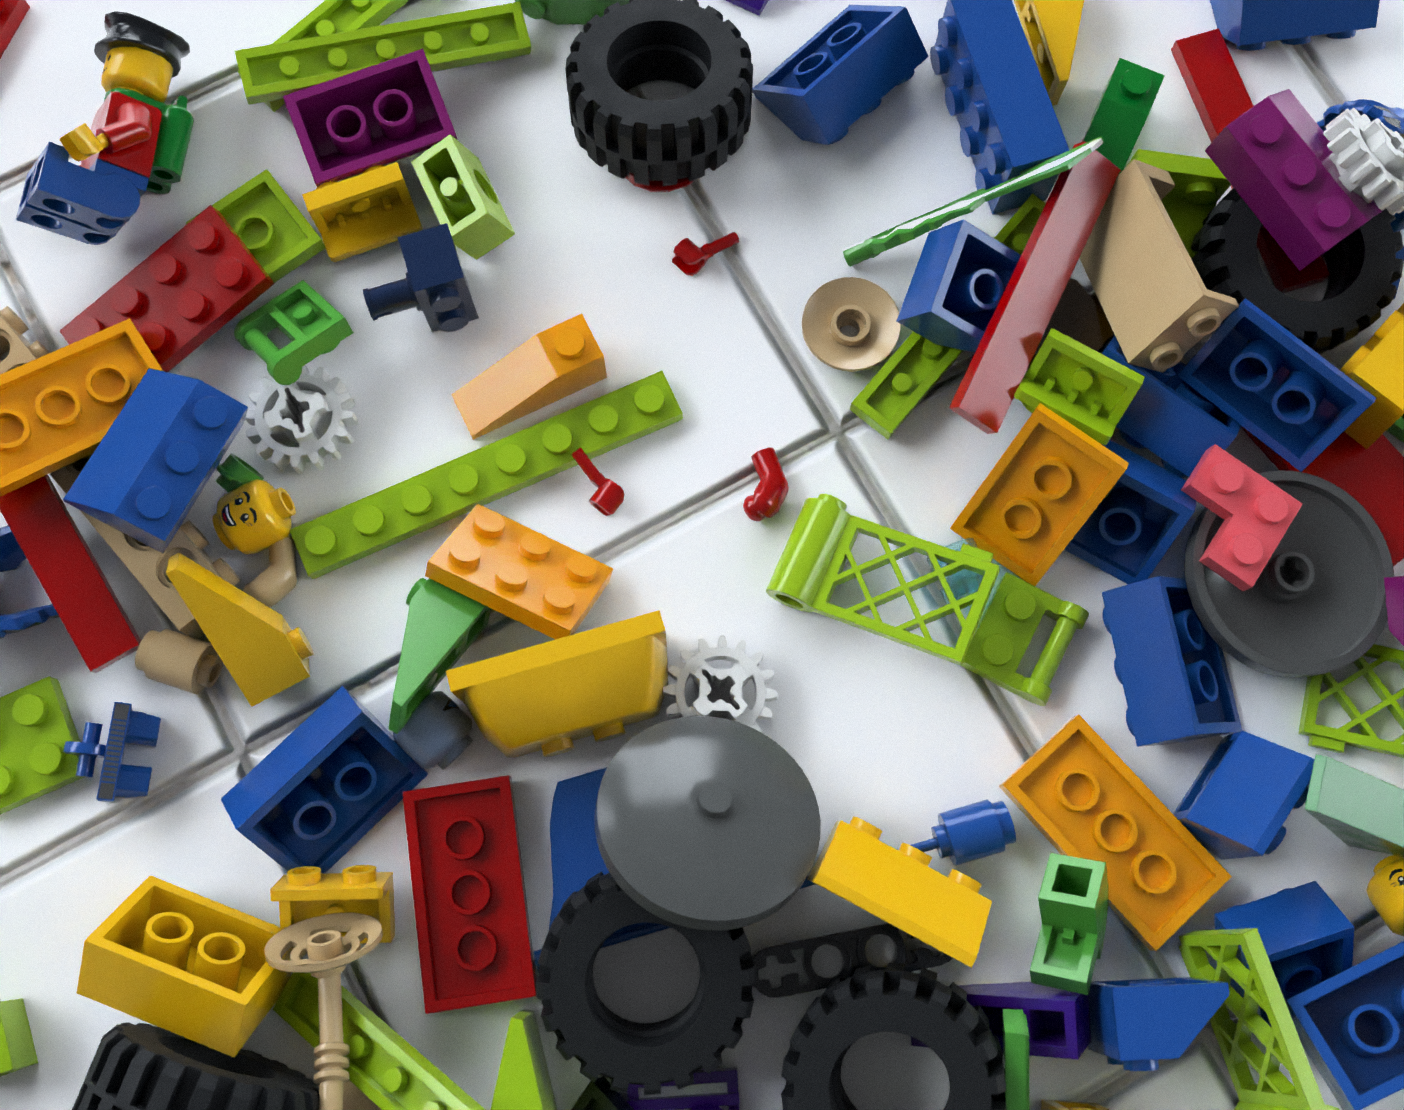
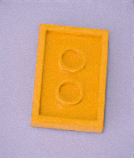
(1039, 494)
(519, 572)

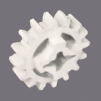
(1368, 159)
(323, 416)
(737, 677)

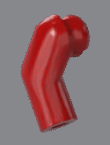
(770, 490)

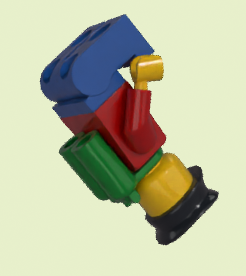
(131, 144)

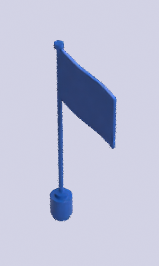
(575, 857)

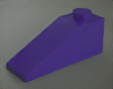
(1055, 1017)

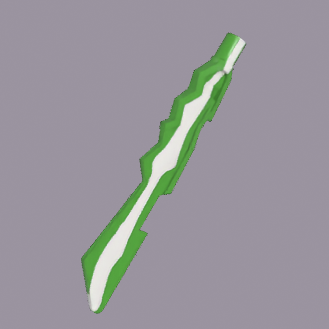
(932, 220)

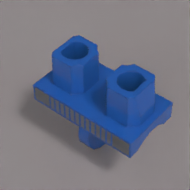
(117, 778)

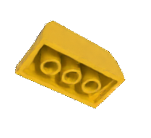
(568, 687)

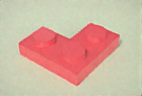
(1253, 515)

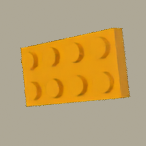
(67, 402)
(1104, 813)

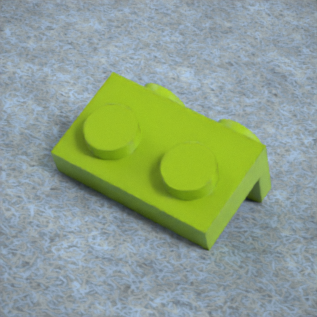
(1079, 385)

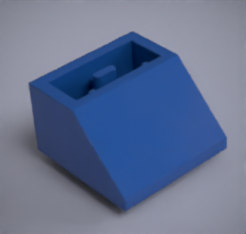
(1245, 796)

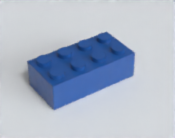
(996, 96)
(1356, 1029)

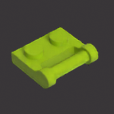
(1007, 631)

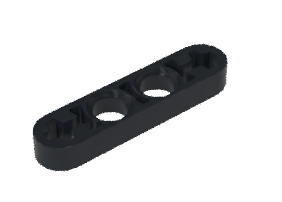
(852, 949)

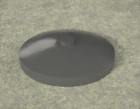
(1315, 598)
(707, 823)

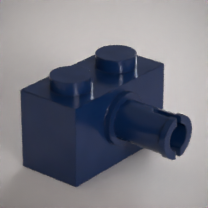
(432, 283)

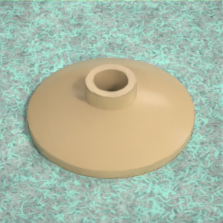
(855, 304)

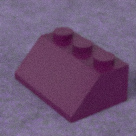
(369, 117)
(1285, 176)

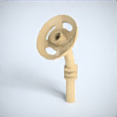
(325, 948)

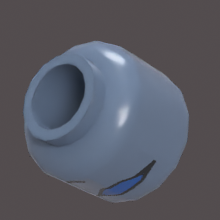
(435, 732)

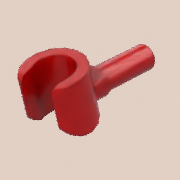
(691, 258)
(609, 494)

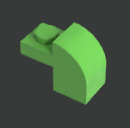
(1073, 923)

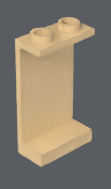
(1147, 275)

